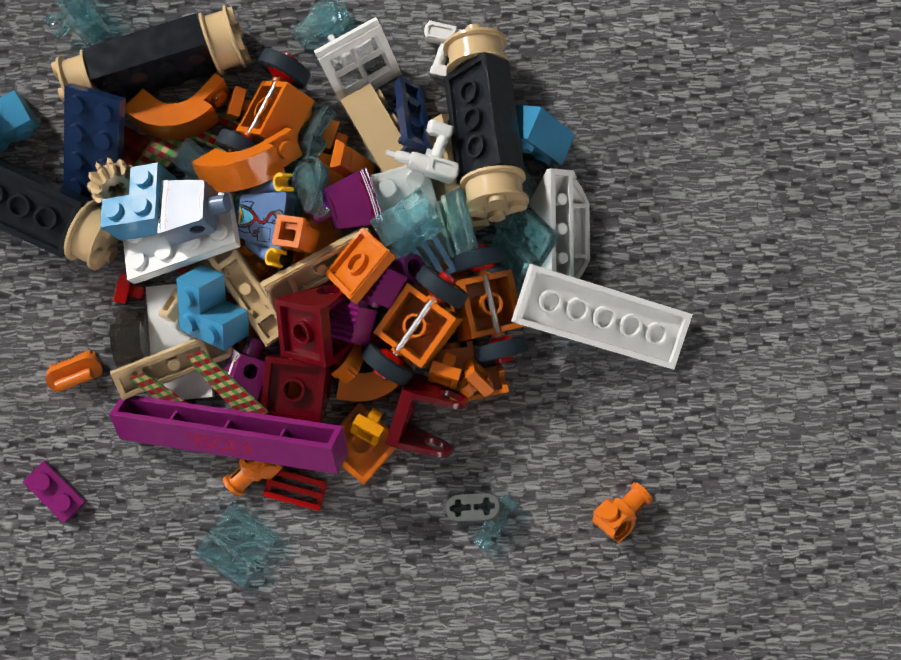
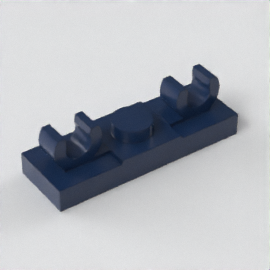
(411, 116)

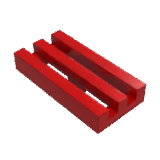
(292, 500)

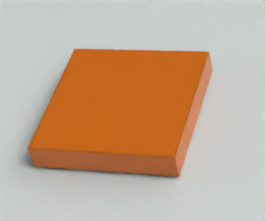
(359, 265)
(364, 457)

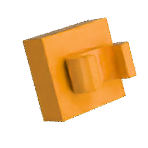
(368, 428)

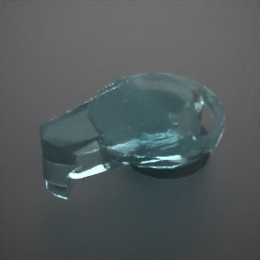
(321, 22)
(308, 185)

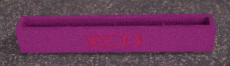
(231, 433)

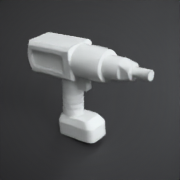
(438, 34)
(432, 163)

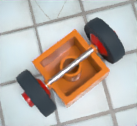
(274, 105)
(489, 304)
(416, 326)

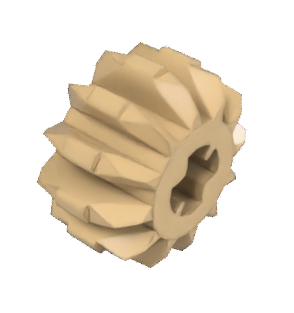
(109, 180)

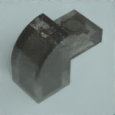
(129, 336)

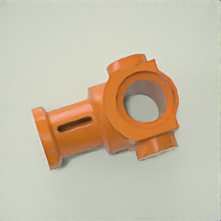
(247, 473)
(618, 515)

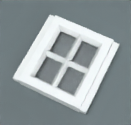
(358, 59)

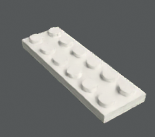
(601, 317)

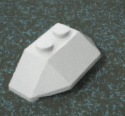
(566, 210)

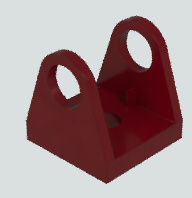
(310, 310)
(315, 387)
(410, 437)

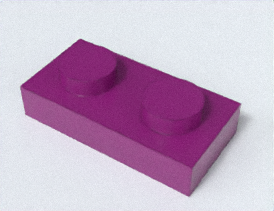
(55, 491)

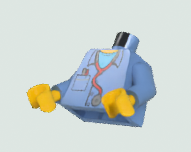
(258, 216)

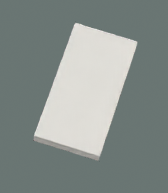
(167, 334)

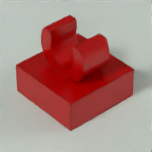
(125, 289)

